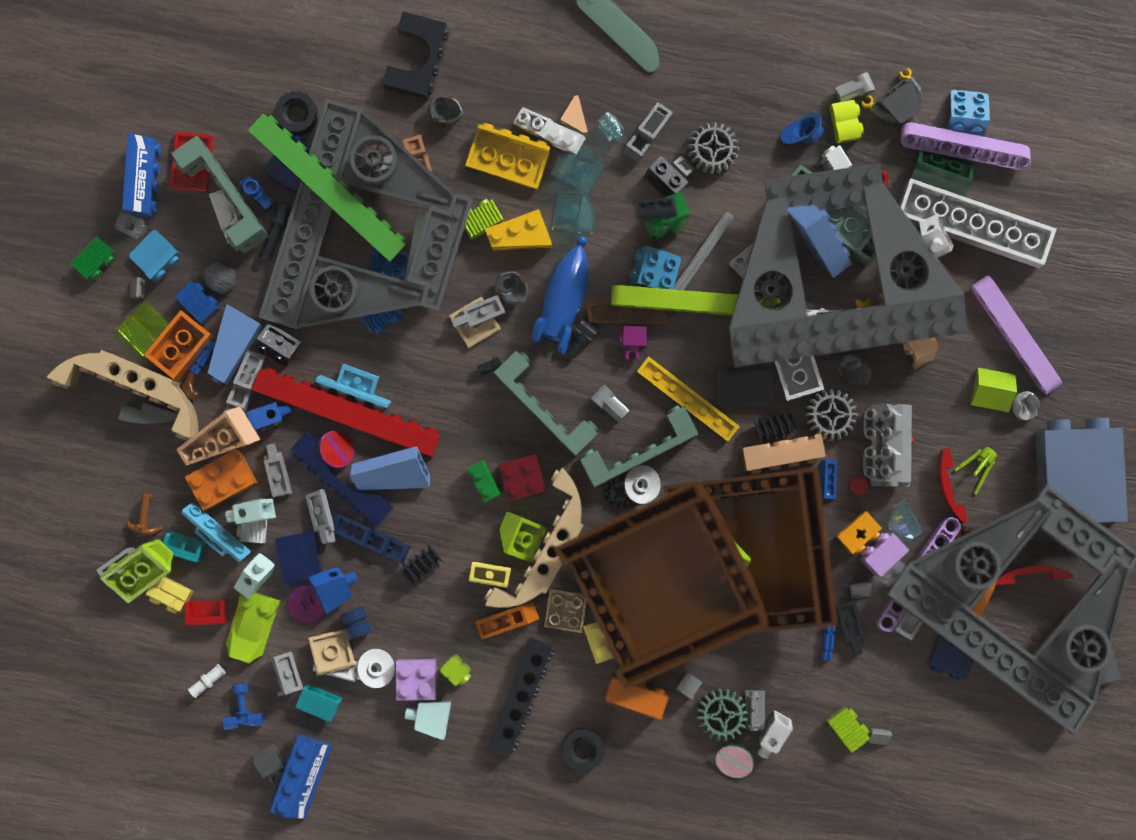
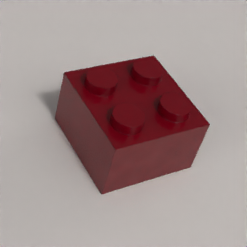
(522, 477)

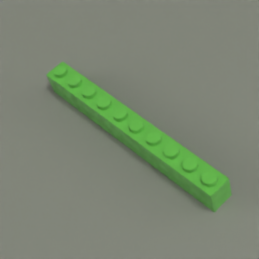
(327, 188)

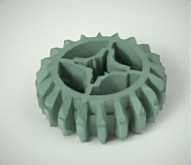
(731, 714)

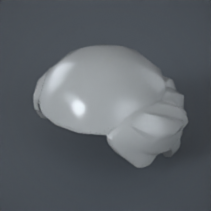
(1026, 405)

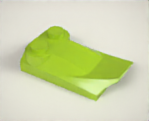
(139, 570)
(251, 627)

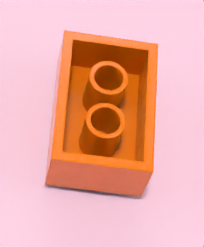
(179, 345)
(221, 480)
(637, 698)

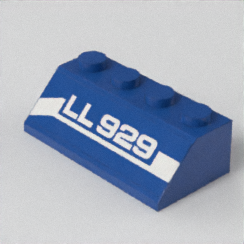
(141, 176)
(299, 777)

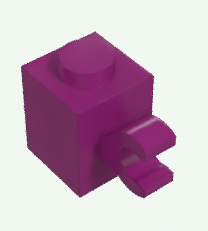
(634, 338)

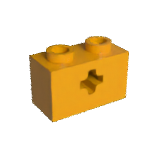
(848, 535)

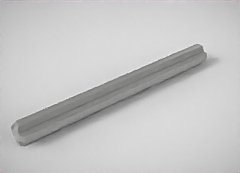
(703, 251)

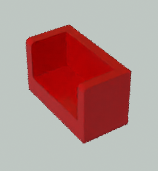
(206, 612)

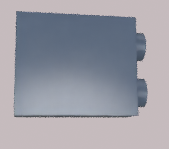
(1085, 466)

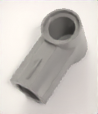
(859, 86)
(606, 400)

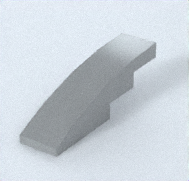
(244, 381)

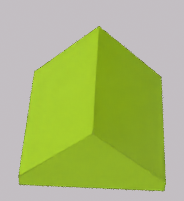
(994, 390)

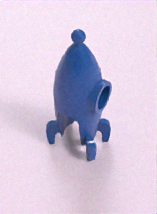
(563, 297)

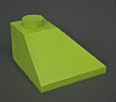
(521, 536)

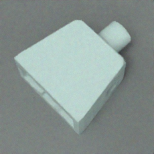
(251, 511)
(258, 572)
(430, 717)

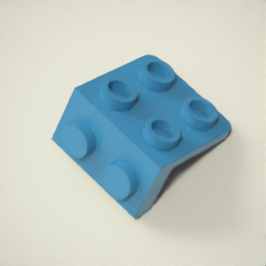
(969, 112)
(155, 256)
(654, 268)

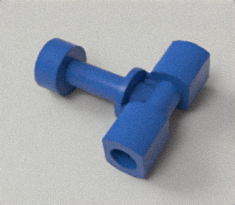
(256, 192)
(244, 716)

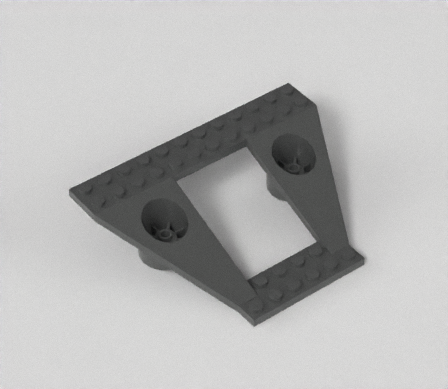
(299, 269)
(783, 331)
(1050, 677)

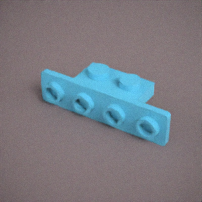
(356, 383)
(214, 533)

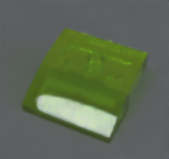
(143, 327)

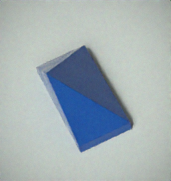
(828, 478)

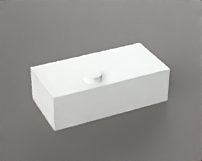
(799, 377)

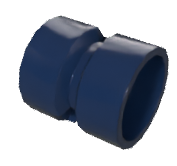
(356, 624)

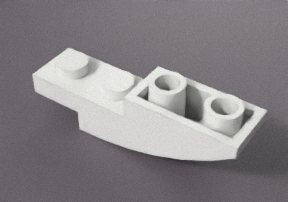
(549, 131)

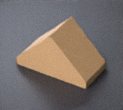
(574, 118)

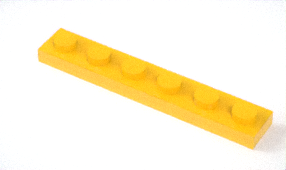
(687, 397)

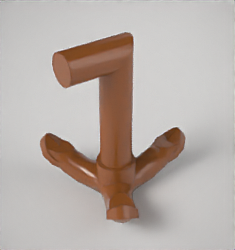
(141, 528)

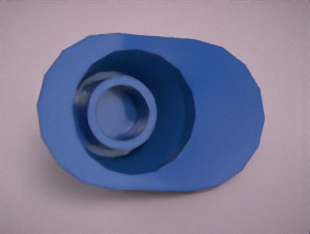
(803, 130)

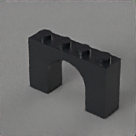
(419, 82)

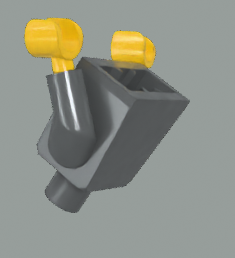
(899, 102)

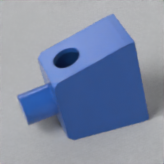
(332, 587)

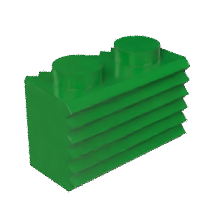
(94, 259)
(484, 481)

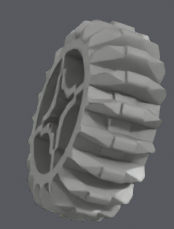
(712, 164)
(831, 406)

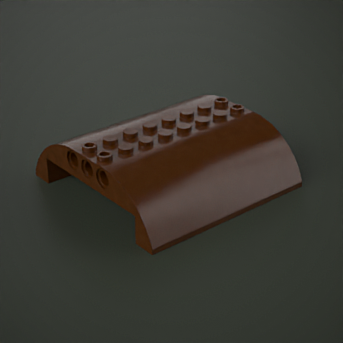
(784, 534)
(665, 583)

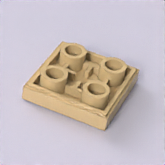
(565, 611)

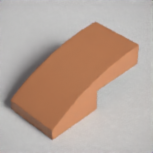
(416, 148)

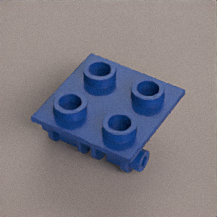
(395, 269)

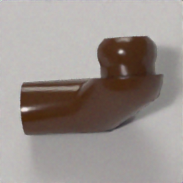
(187, 386)

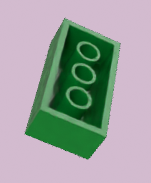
(659, 228)

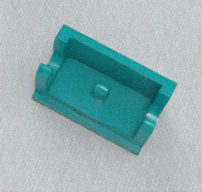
(185, 546)
(318, 702)

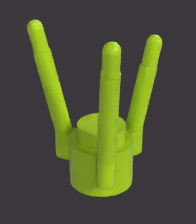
(986, 459)

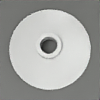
(650, 484)
(384, 668)

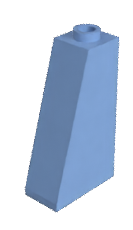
(233, 341)
(391, 471)

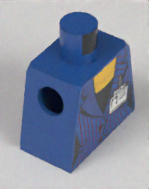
(260, 421)

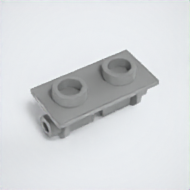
(756, 706)

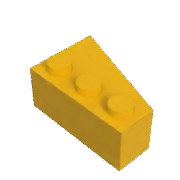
(520, 233)

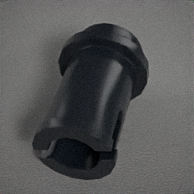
(489, 366)

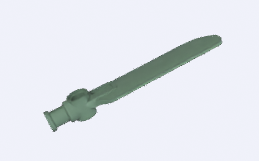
(622, 31)

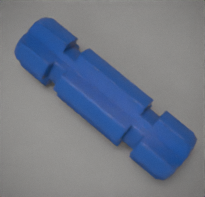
(203, 358)
(828, 643)

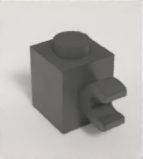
(268, 762)

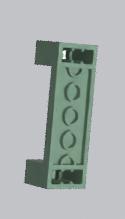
(196, 156)
(852, 228)
(510, 373)
(682, 429)

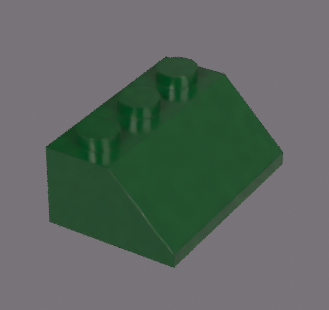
(943, 172)

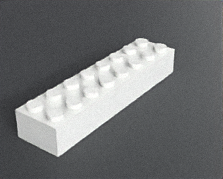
(979, 223)

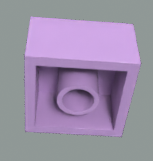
(883, 554)
(416, 679)

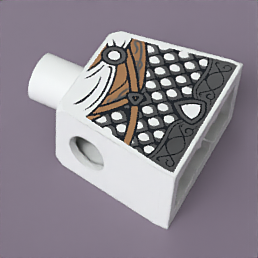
(936, 238)
(778, 728)

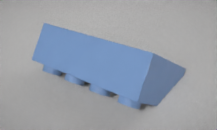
(821, 238)

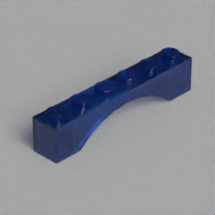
(373, 506)

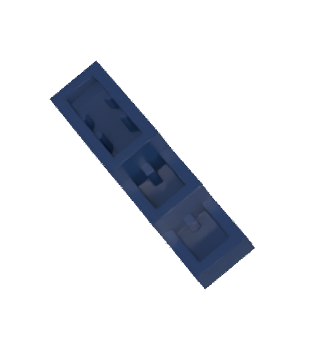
(371, 538)

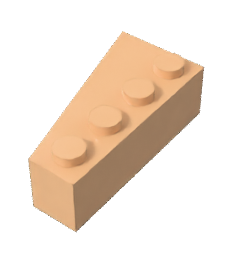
(921, 350)
(222, 435)
(783, 452)

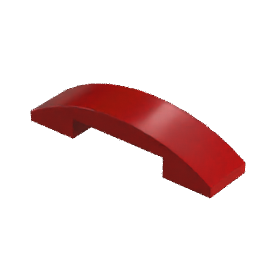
(945, 461)
(1054, 573)

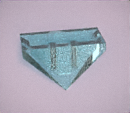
(904, 521)

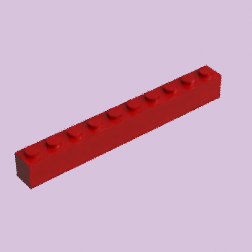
(346, 412)

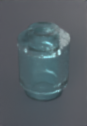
(611, 126)

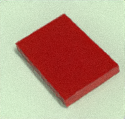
(199, 181)

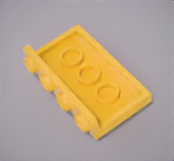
(508, 156)

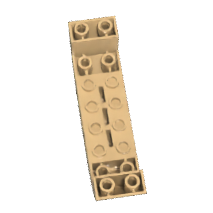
(106, 367)
(535, 581)

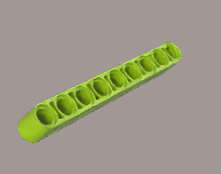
(677, 300)

